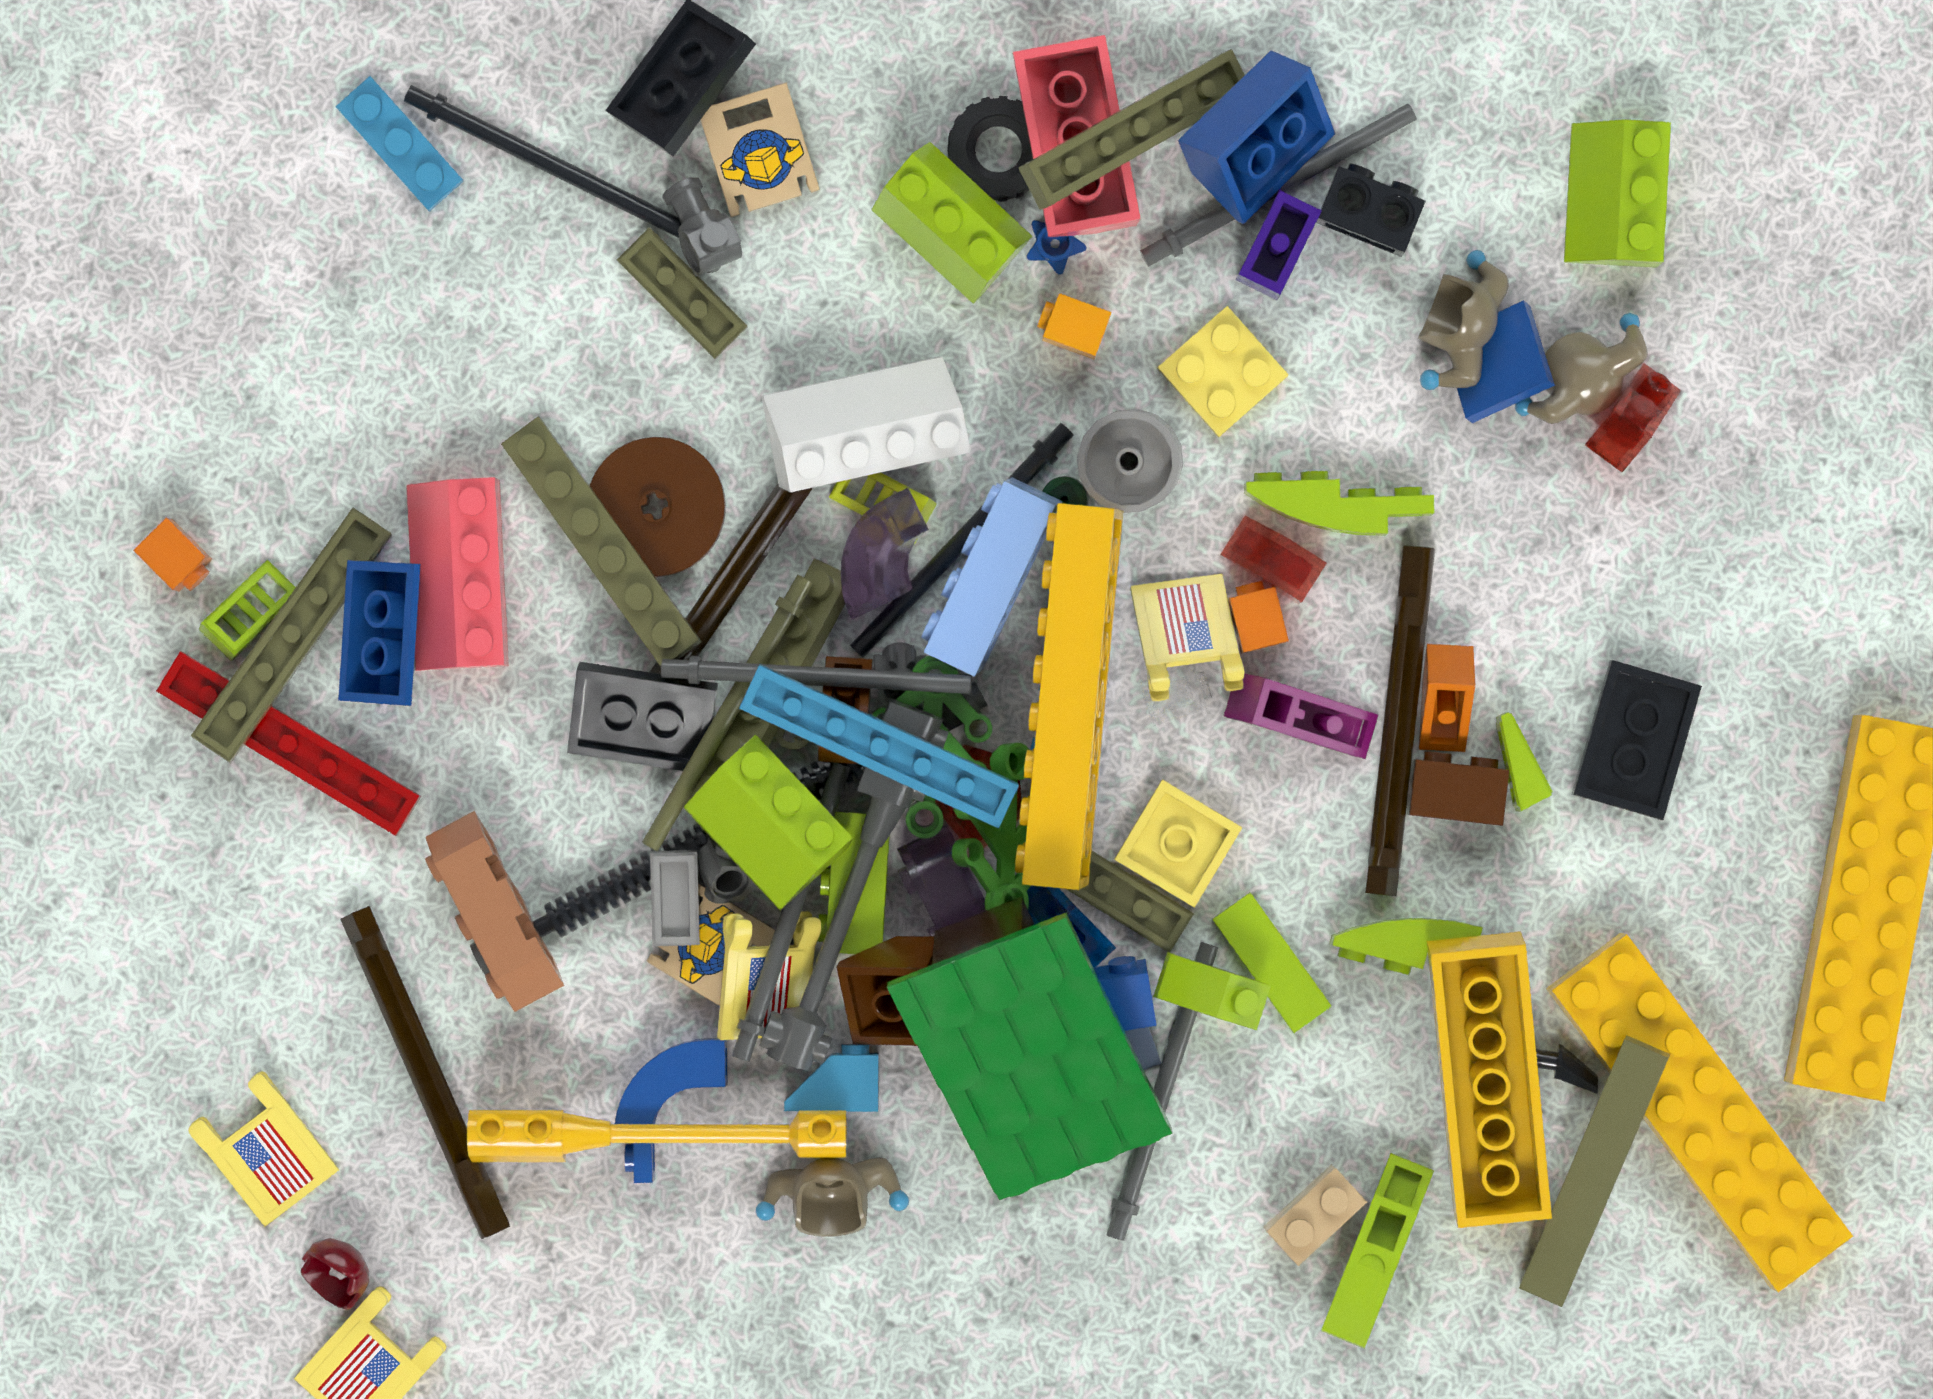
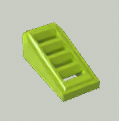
(219, 638)
(1526, 778)

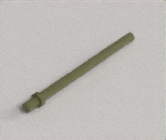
(787, 609)

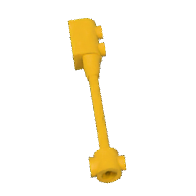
(553, 1134)

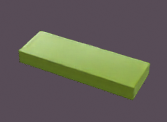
(1272, 962)

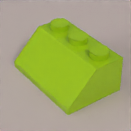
(1617, 193)
(950, 221)
(768, 822)

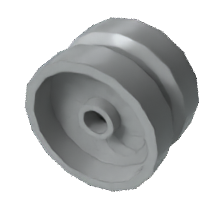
(1157, 454)

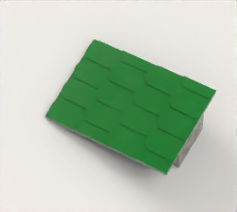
(1027, 1049)

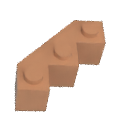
(492, 912)

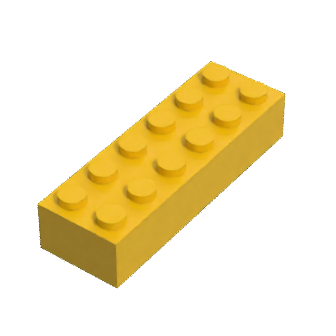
(1489, 1079)

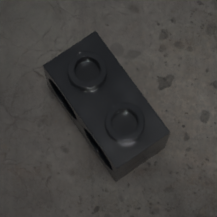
(1366, 222)

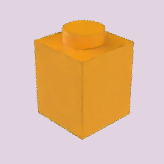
(1074, 325)

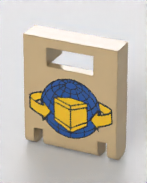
(762, 155)
(702, 965)

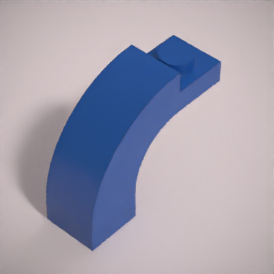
(678, 1068)

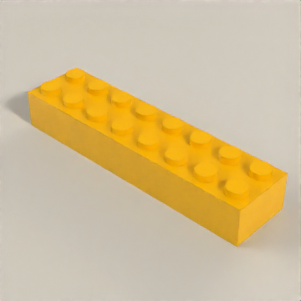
(1071, 696)
(1866, 912)
(1704, 1115)

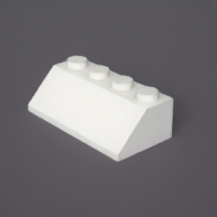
(865, 424)

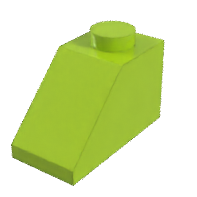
(1212, 991)

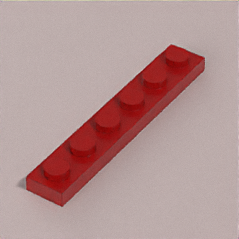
(299, 750)

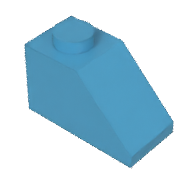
(841, 1083)

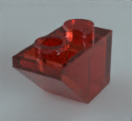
(1633, 417)

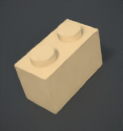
(1315, 1214)

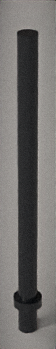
(438, 108)
(1044, 453)

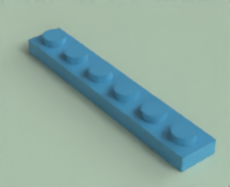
(879, 746)

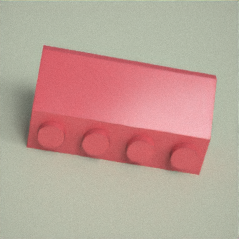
(1062, 94)
(462, 577)

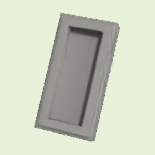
(674, 898)

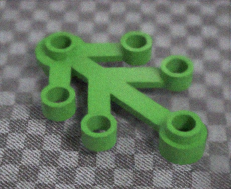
(933, 704)
(1003, 884)

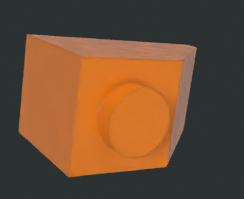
(1446, 697)

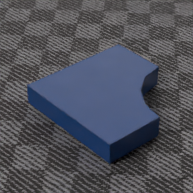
(1511, 366)

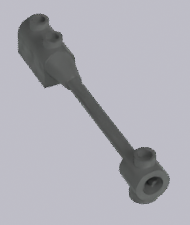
(798, 1032)

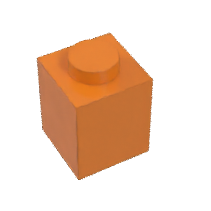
(174, 556)
(1257, 617)

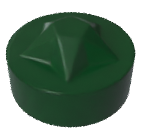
(1067, 490)

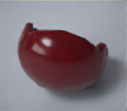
(344, 1259)

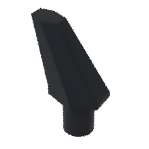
(1568, 1068)

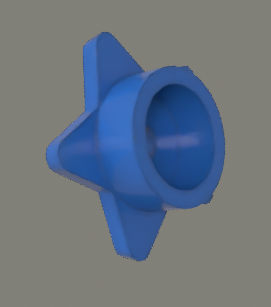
(1044, 251)

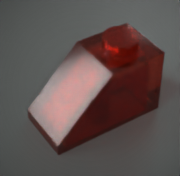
(1273, 559)

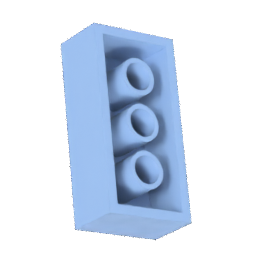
(992, 576)

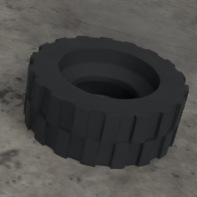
(963, 139)

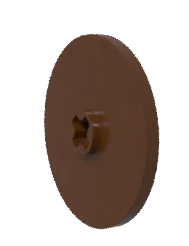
(674, 474)

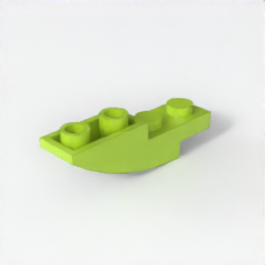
(1318, 503)
(1398, 941)
(1377, 1250)

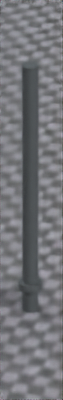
(1174, 241)
(698, 670)
(752, 1026)
(1126, 1205)

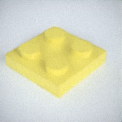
(1222, 371)
(1178, 843)

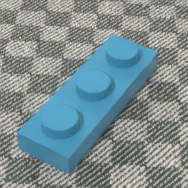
(399, 143)

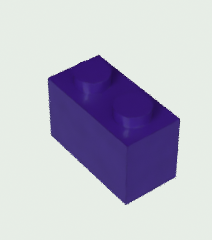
(1278, 245)

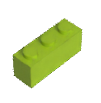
(868, 920)

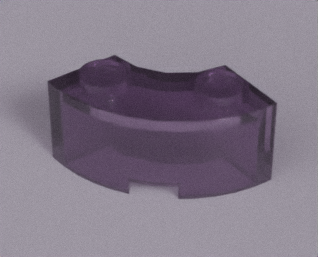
(878, 553)
(944, 887)

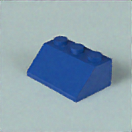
(1258, 135)
(379, 632)

